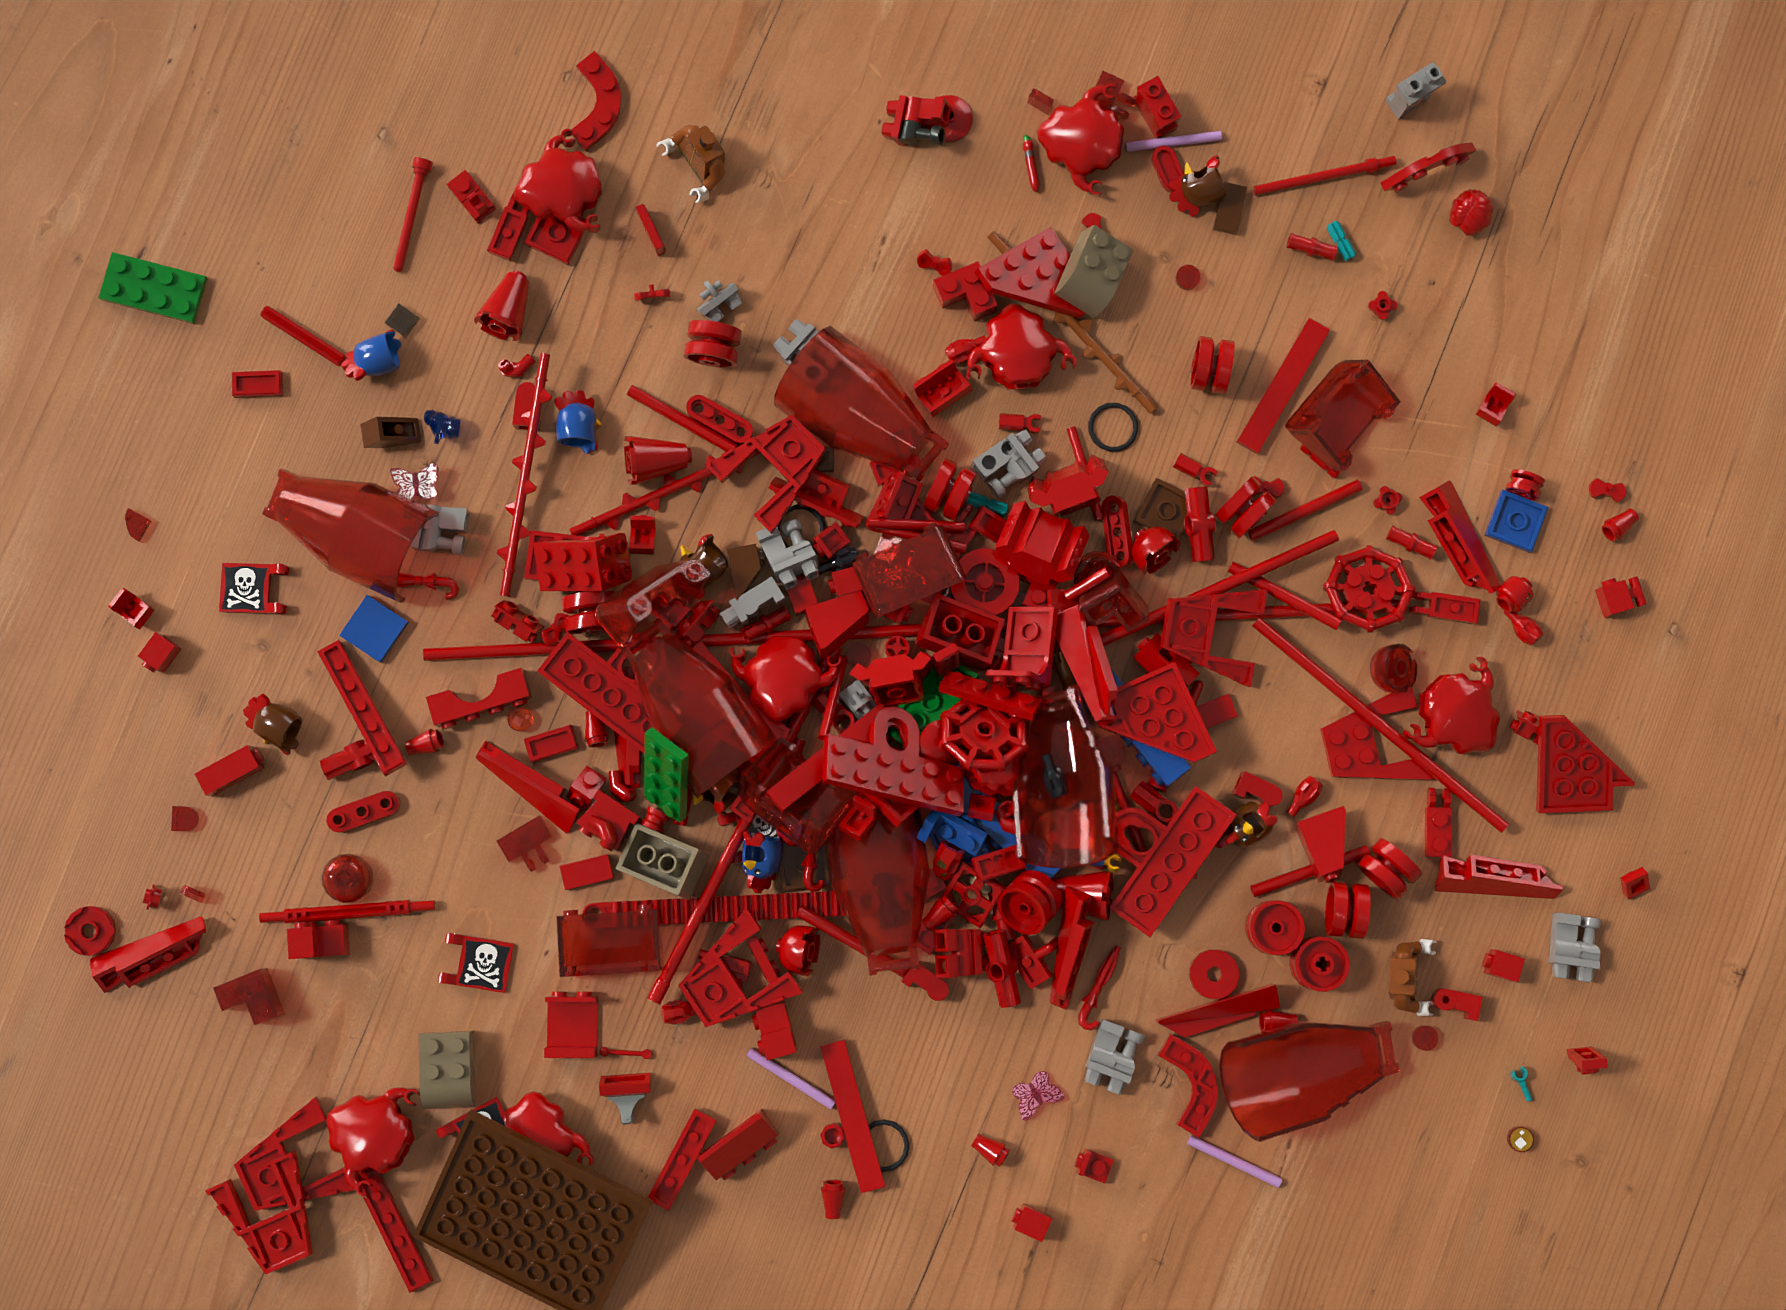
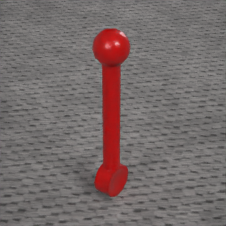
(646, 1054)

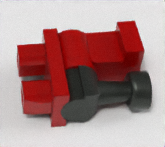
(911, 114)

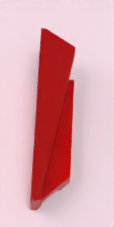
(1459, 538)
(1087, 662)
(628, 755)
(1071, 945)
(148, 955)
(1222, 1011)

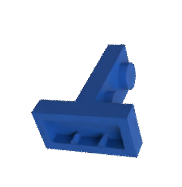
(952, 830)

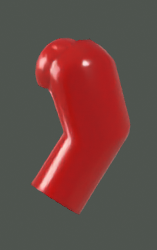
(515, 369)
(619, 790)
(1008, 824)

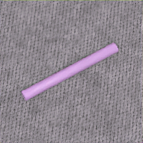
(1173, 141)
(791, 1078)
(1234, 1161)

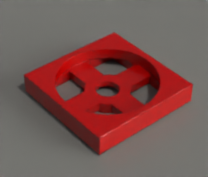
(976, 919)

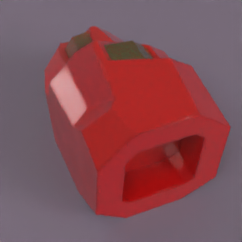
(947, 860)

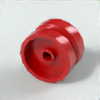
(712, 343)
(1207, 365)
(951, 490)
(1245, 507)
(584, 608)
(1389, 869)
(1030, 902)
(1347, 910)
(1281, 941)
(1334, 963)

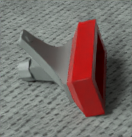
(625, 1091)

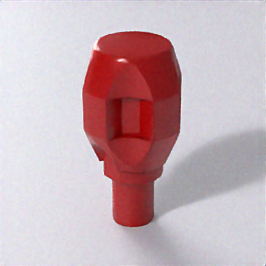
(961, 349)
(1525, 628)
(1305, 795)
(676, 1012)

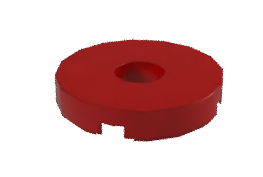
(103, 925)
(1227, 980)

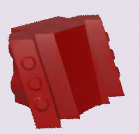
(1069, 487)
(1041, 544)
(895, 678)

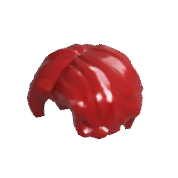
(1471, 211)

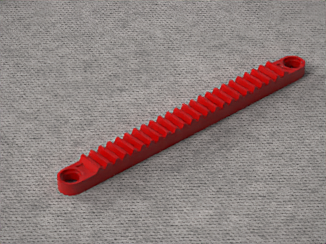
(731, 907)

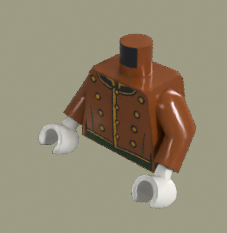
(702, 154)
(1404, 976)

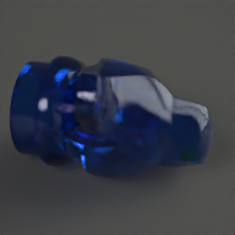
(442, 425)

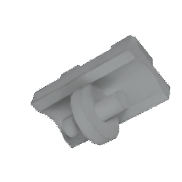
(727, 294)
(857, 699)

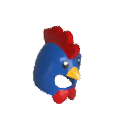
(373, 357)
(576, 421)
(761, 860)

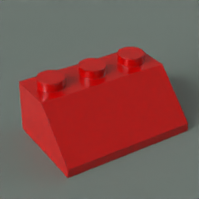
(966, 626)
(739, 1146)

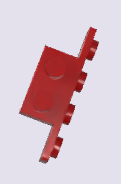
(825, 496)

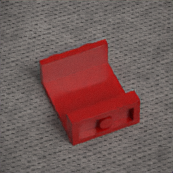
(572, 1025)

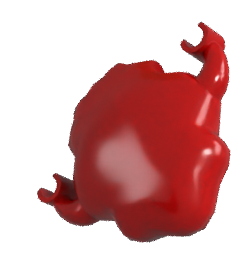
(1083, 137)
(561, 185)
(1018, 349)
(783, 676)
(1458, 712)
(992, 781)
(544, 1123)
(371, 1134)

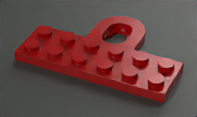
(600, 686)
(892, 773)
(1172, 859)

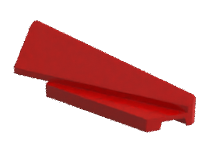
(531, 785)
(1495, 877)

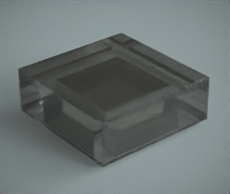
(402, 320)

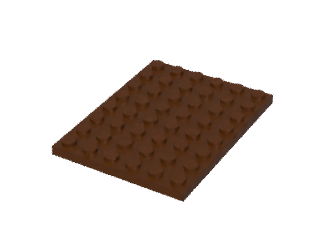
(531, 1216)

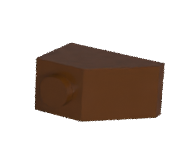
(390, 432)
(745, 566)

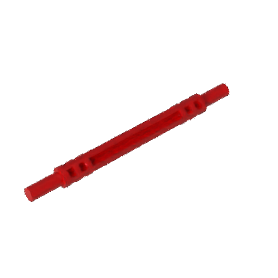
(386, 908)

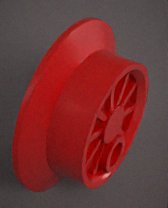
(988, 582)

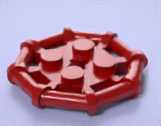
(1374, 576)
(981, 743)

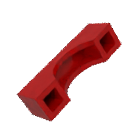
(510, 689)

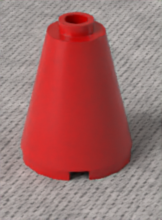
(505, 308)
(654, 458)
(1095, 884)

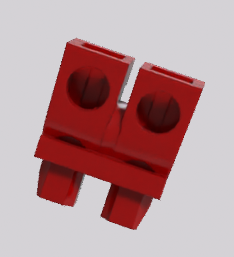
(965, 952)

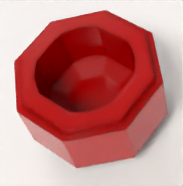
(832, 1135)

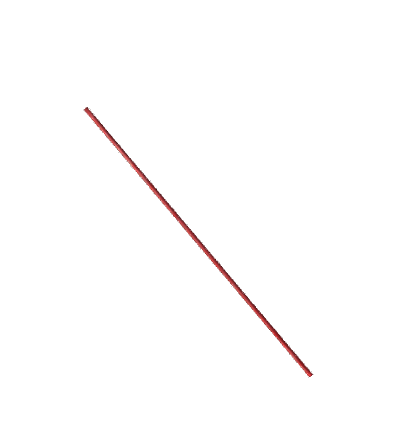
(866, 632)

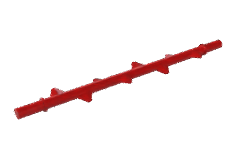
(525, 486)
(651, 499)

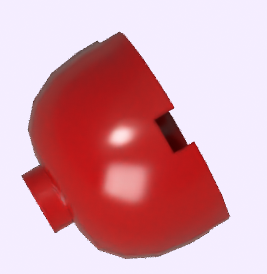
(1152, 548)
(799, 949)

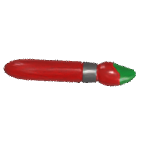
(1030, 163)

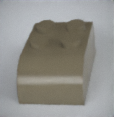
(1093, 271)
(662, 861)
(447, 1069)

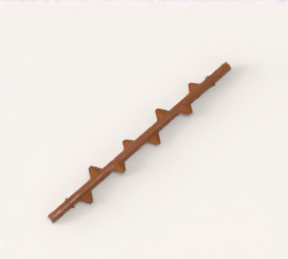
(1092, 348)

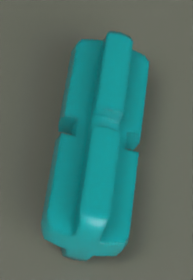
(1344, 245)
(995, 506)

